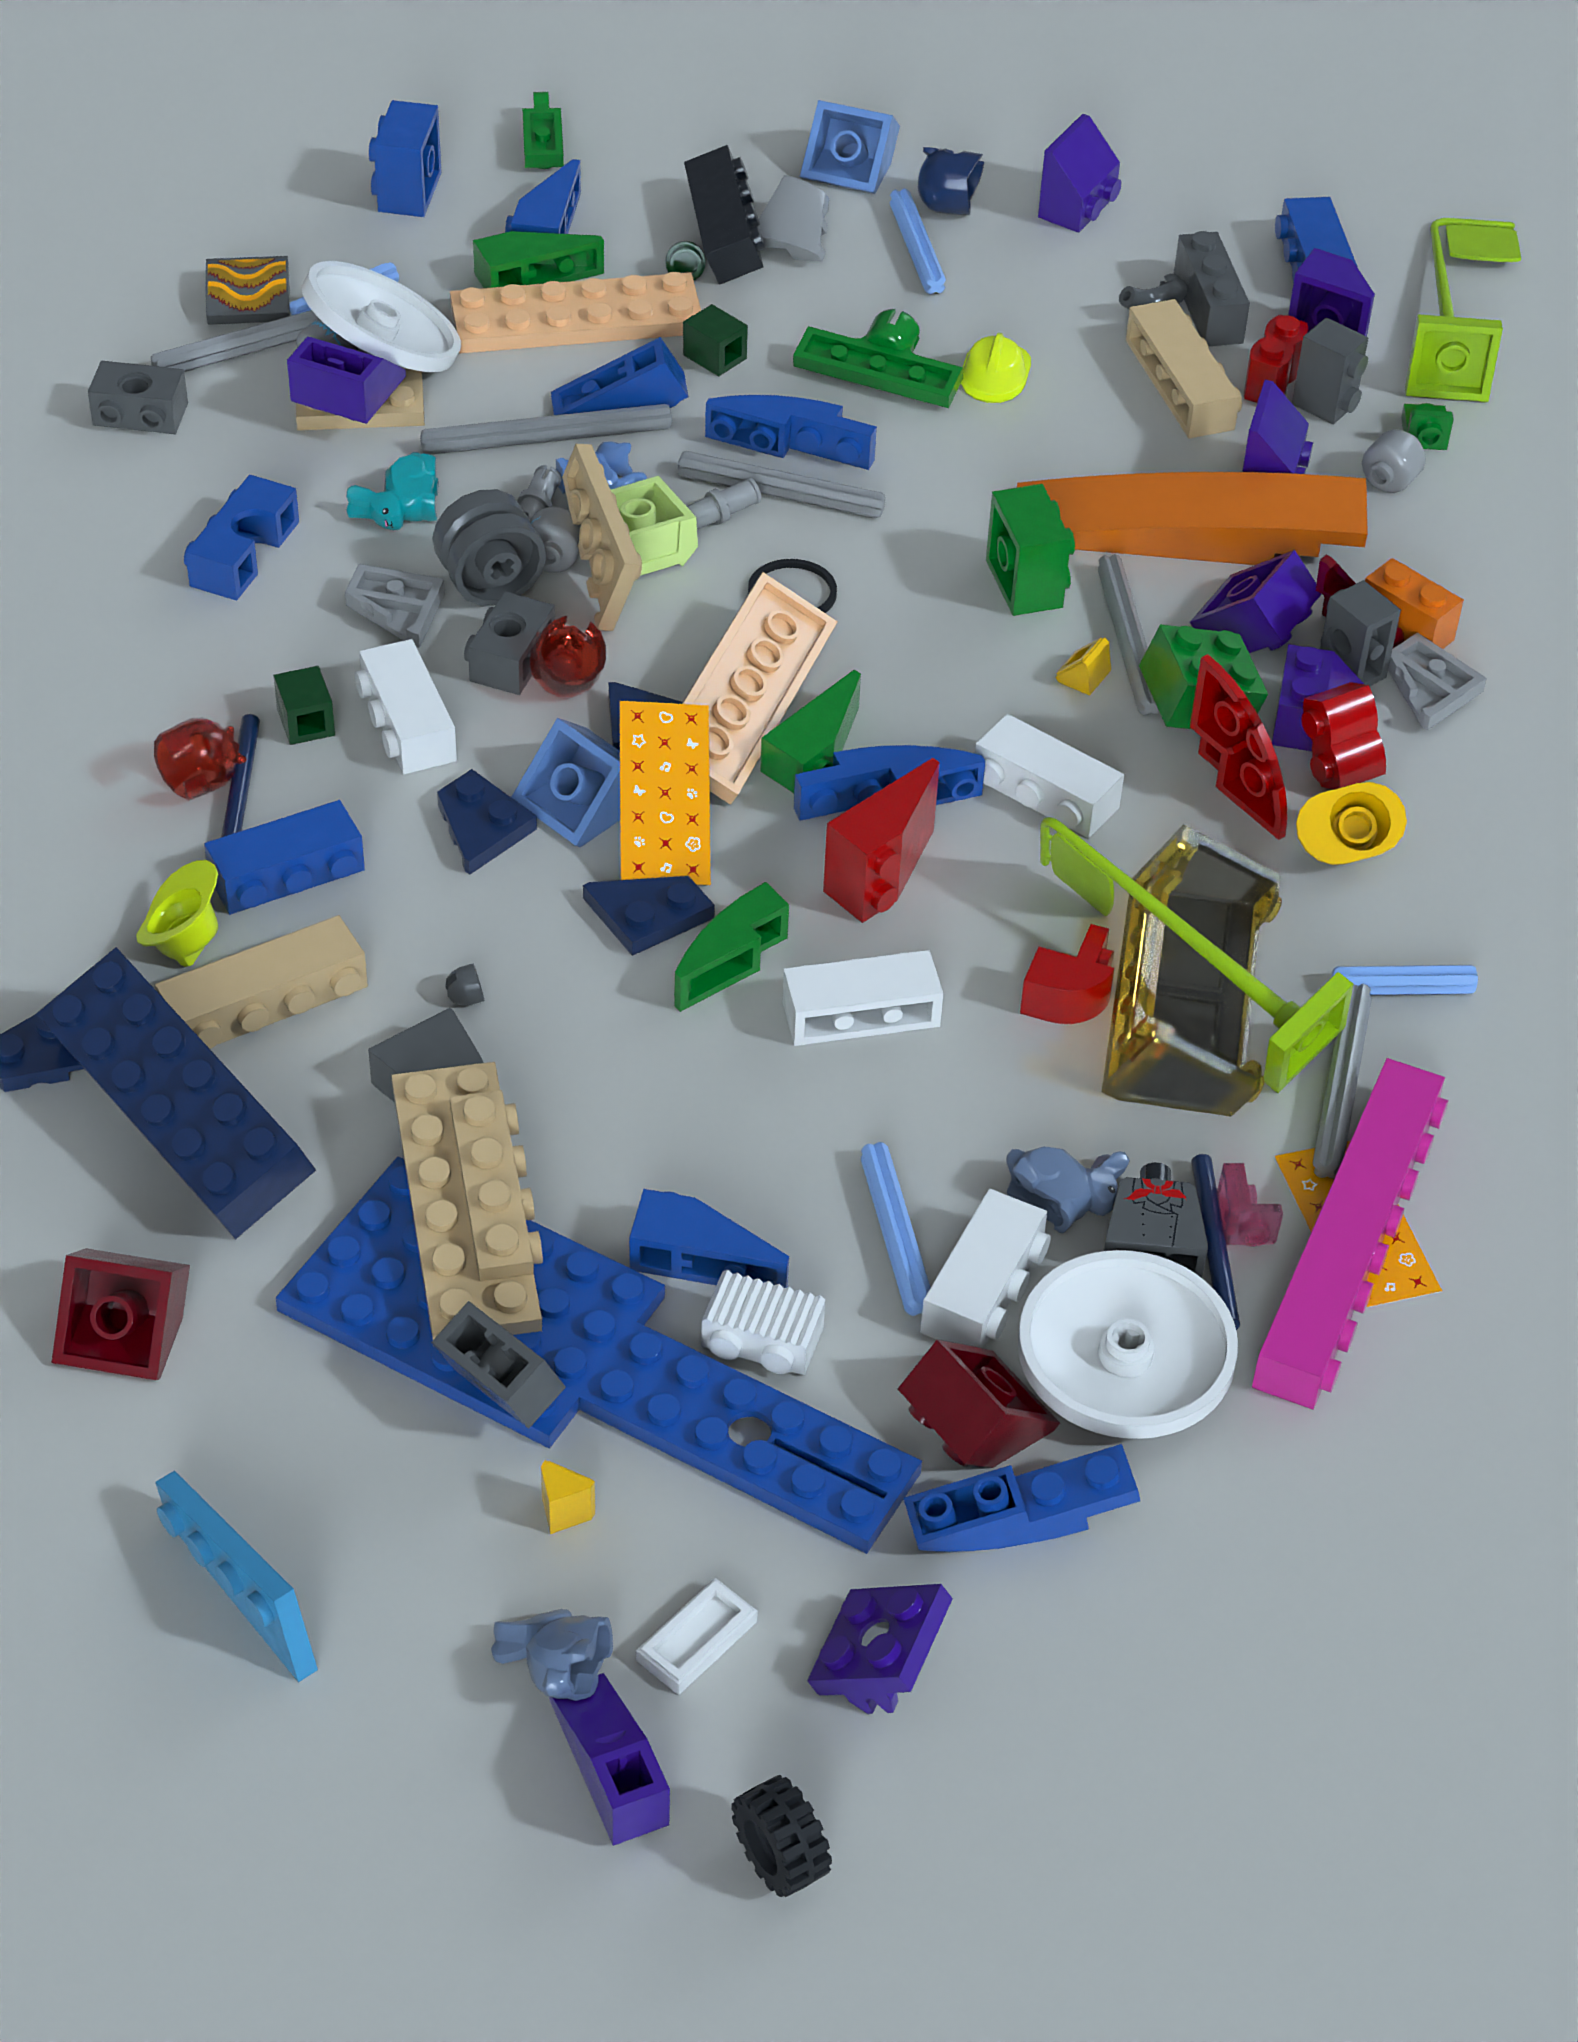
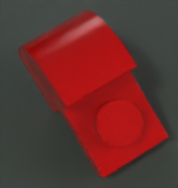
(1070, 987)

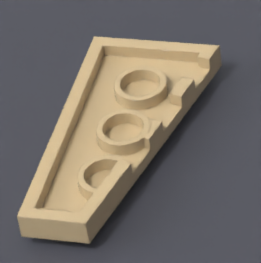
(602, 535)

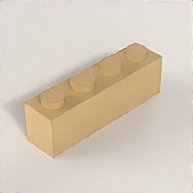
(1183, 368)
(268, 982)

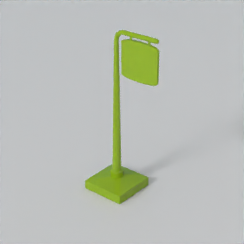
(1452, 353)
(1301, 1029)

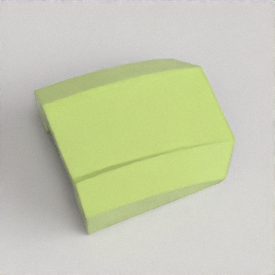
(657, 523)

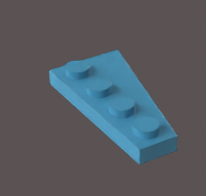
(240, 1571)

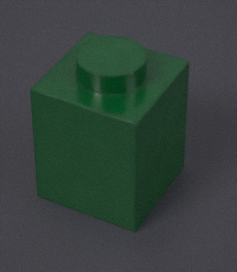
(715, 340)
(304, 705)

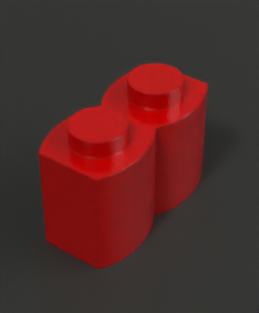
(1275, 356)
(1344, 736)

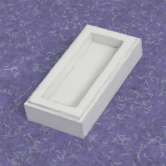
(696, 1636)

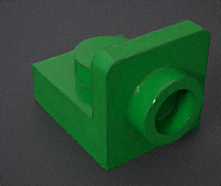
(1429, 424)

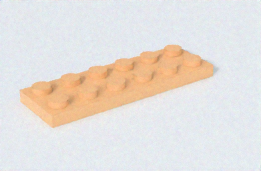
(573, 312)
(756, 677)

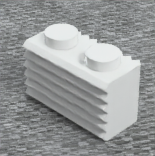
(763, 1323)

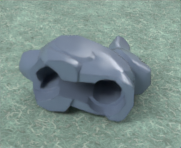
(1062, 1185)
(559, 1649)

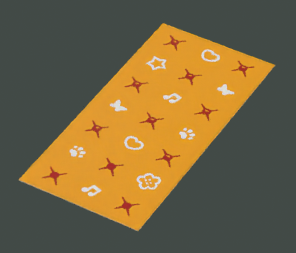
(664, 791)
(1405, 1269)

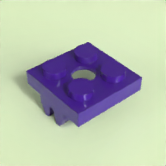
(891, 1660)

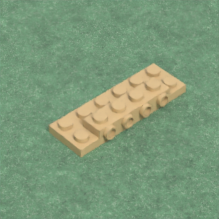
(468, 1196)

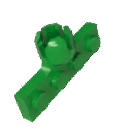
(881, 360)

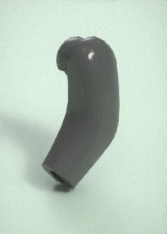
(1172, 289)

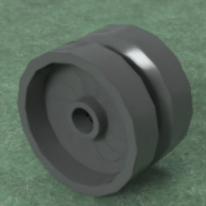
(488, 546)

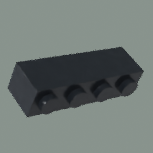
(725, 214)

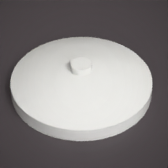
(381, 316)
(1127, 1344)

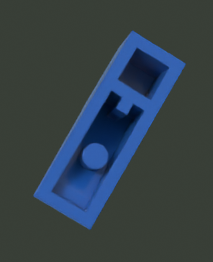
(550, 204)
(633, 380)
(696, 1243)

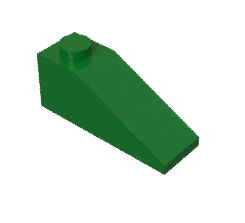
(536, 258)
(812, 733)

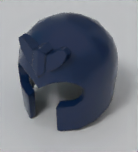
(949, 180)

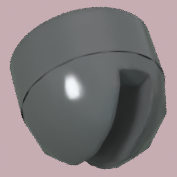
(464, 986)

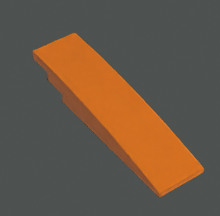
(1211, 513)

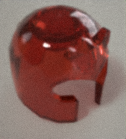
(567, 659)
(197, 757)

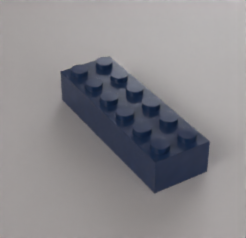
(177, 1092)

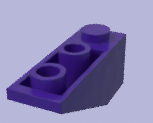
(615, 1763)

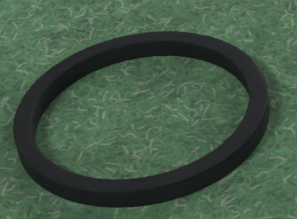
(801, 564)

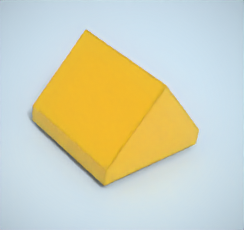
(1086, 667)
(566, 1497)

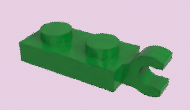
(542, 134)

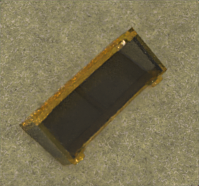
(1175, 1017)

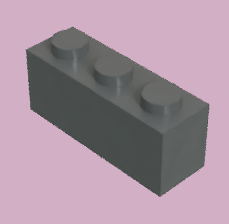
(1214, 290)

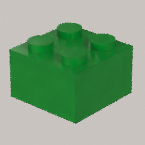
(1029, 549)
(1173, 668)

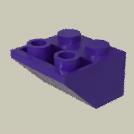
(341, 379)

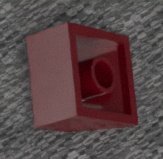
(119, 1312)
(975, 1404)

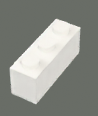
(406, 707)
(1049, 775)
(862, 997)
(986, 1271)

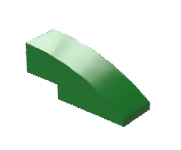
(731, 945)

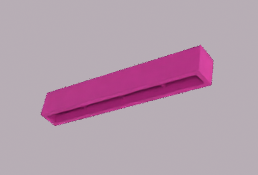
(1349, 1235)

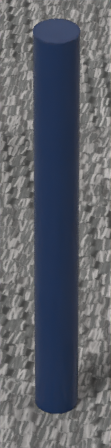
(241, 778)
(1217, 1248)

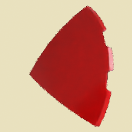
(1238, 748)

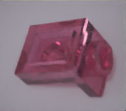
(1242, 1217)

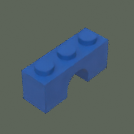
(225, 553)

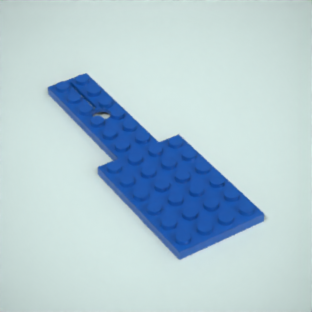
(371, 1297)

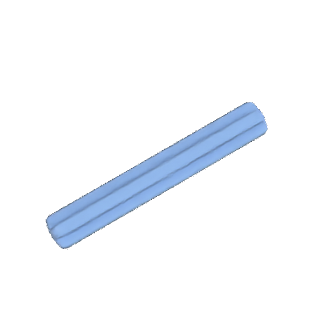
(917, 241)
(895, 1226)

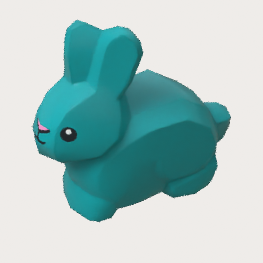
(407, 494)

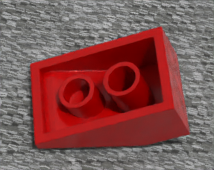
(880, 842)

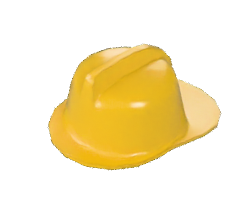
(1351, 823)

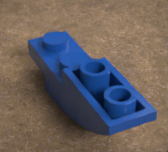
(784, 422)
(867, 770)
(1028, 1508)

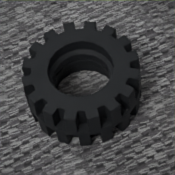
(781, 1836)

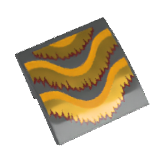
(247, 289)

